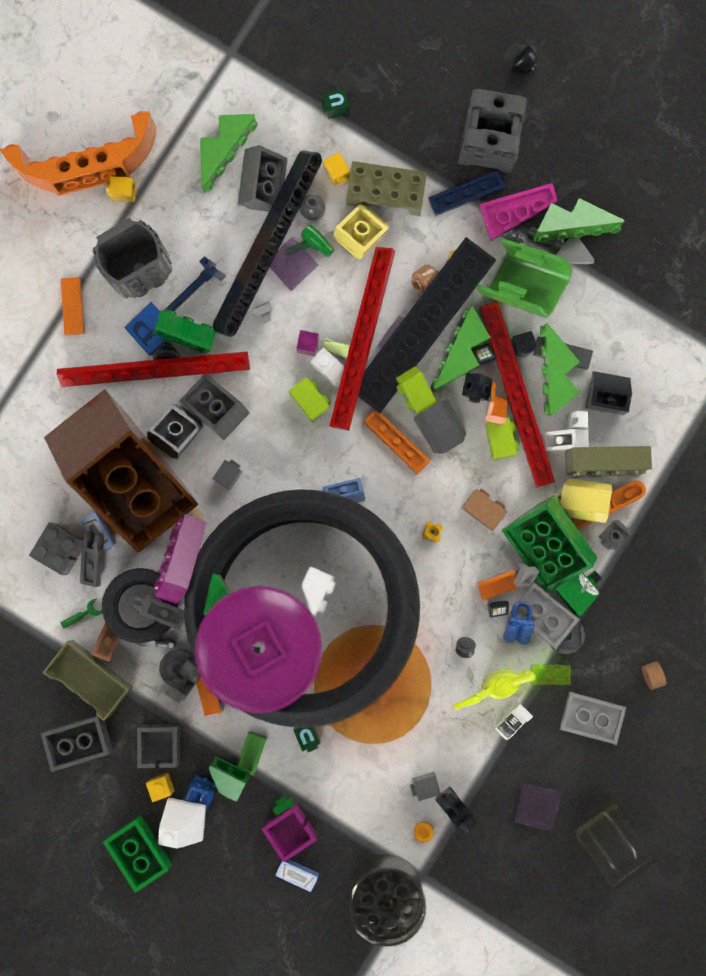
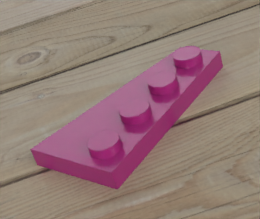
(512, 210)

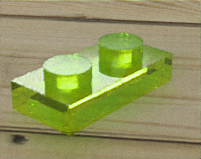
(551, 674)

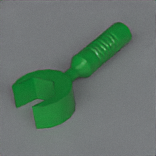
(80, 615)

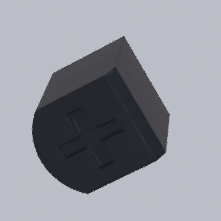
(523, 344)

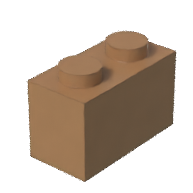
(484, 509)

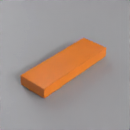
(72, 306)

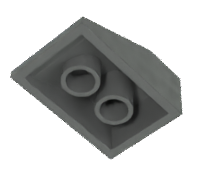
(215, 406)

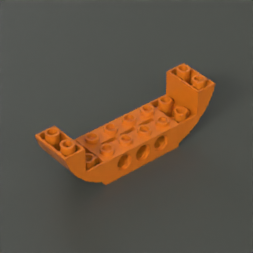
(88, 167)

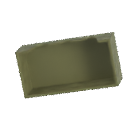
(386, 187)
(611, 460)
(88, 679)

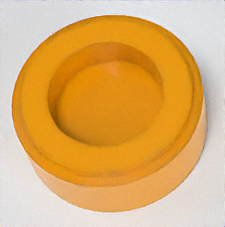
(423, 831)

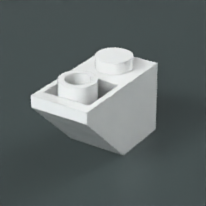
(316, 587)

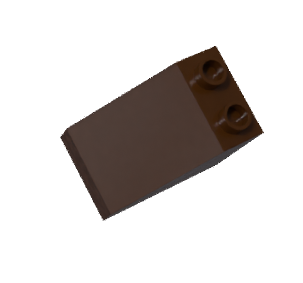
(119, 471)

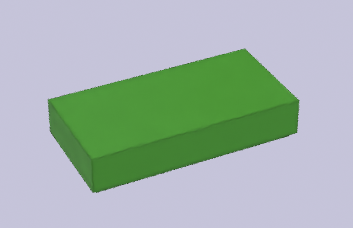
(251, 752)

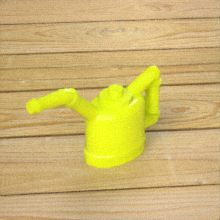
(498, 685)

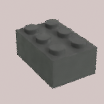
(76, 742)

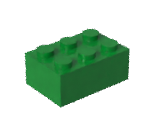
(137, 853)

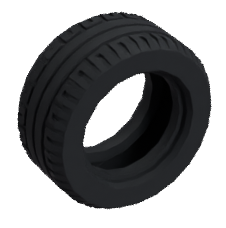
(110, 607)

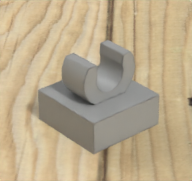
(263, 310)
(525, 575)

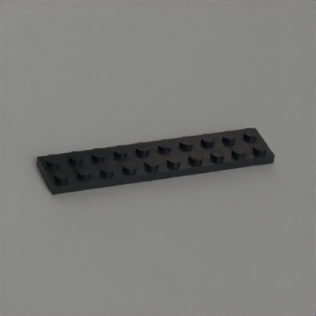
(424, 323)

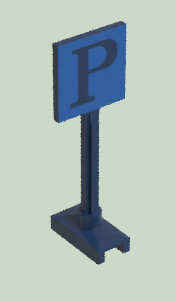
(143, 324)

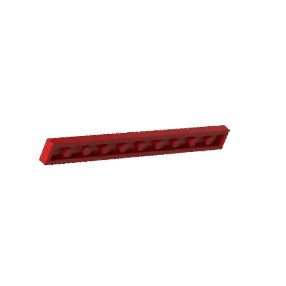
(362, 338)
(153, 369)
(517, 395)

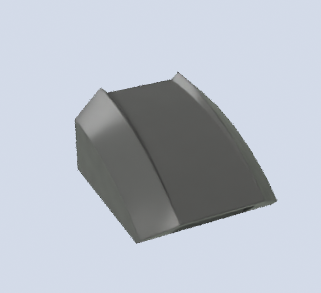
(440, 427)
(174, 430)

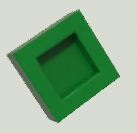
(282, 804)

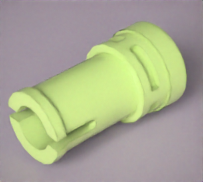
(337, 348)

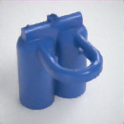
(519, 628)
(200, 791)

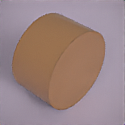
(653, 675)

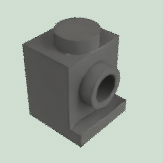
(615, 527)

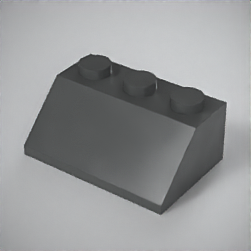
(261, 178)

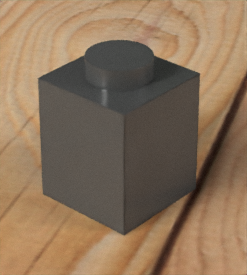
(228, 474)
(425, 786)

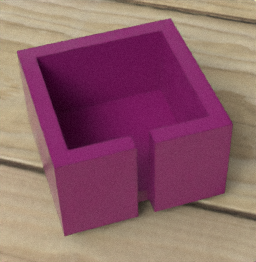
(289, 832)

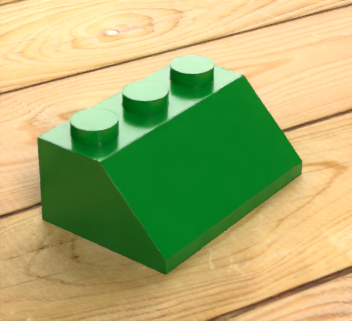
(184, 331)

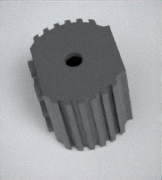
(123, 248)

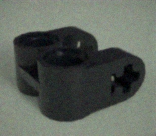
(456, 810)

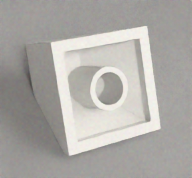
(182, 823)

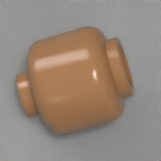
(423, 277)

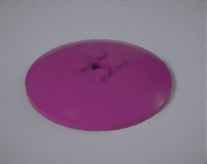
(264, 679)

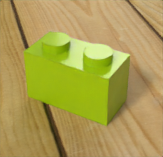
(416, 391)
(309, 399)
(501, 439)

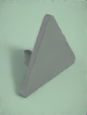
(575, 252)

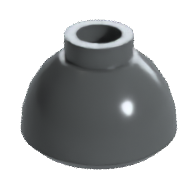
(312, 207)

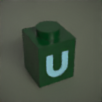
(335, 103)
(307, 738)

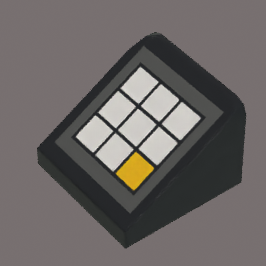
(484, 354)
(498, 608)

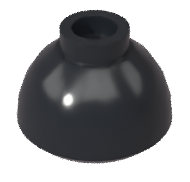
(526, 59)
(165, 351)

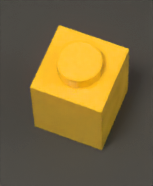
(336, 169)
(121, 189)
(160, 787)

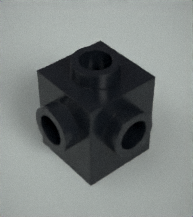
(477, 387)

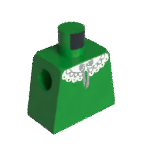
(579, 592)

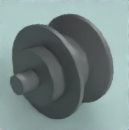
(515, 237)
(465, 647)

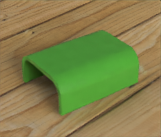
(529, 279)

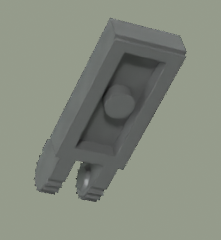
(91, 559)

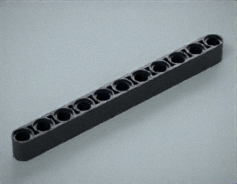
(267, 243)

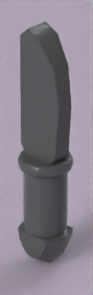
(159, 643)

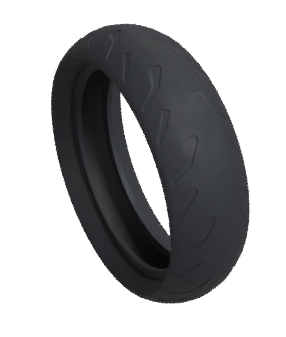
(385, 548)

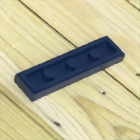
(466, 193)

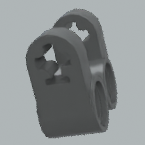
(184, 681)

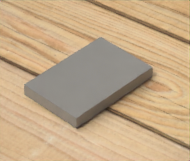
(550, 617)
(592, 718)

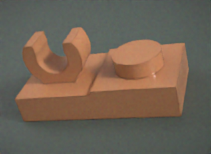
(105, 645)

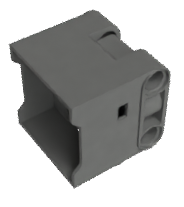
(474, 141)

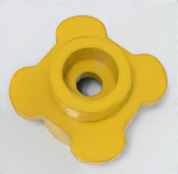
(437, 531)

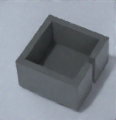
(55, 548)
(158, 743)

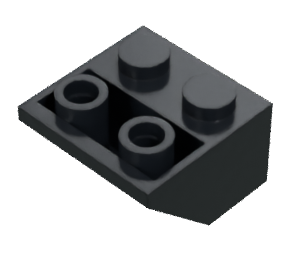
(609, 393)

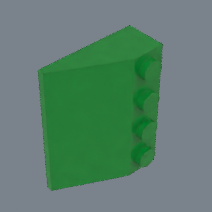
(550, 543)

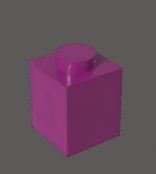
(307, 343)

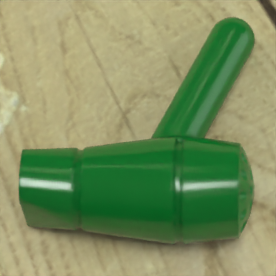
(315, 239)

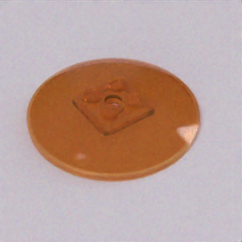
(395, 710)

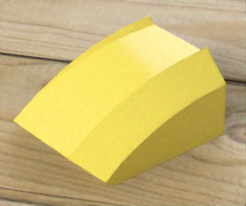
(360, 231)
(586, 500)

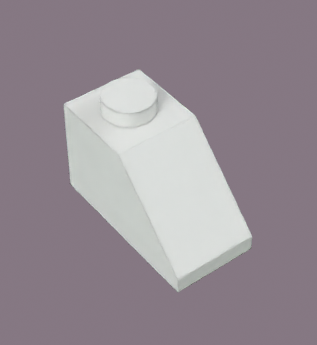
(328, 367)
(565, 439)

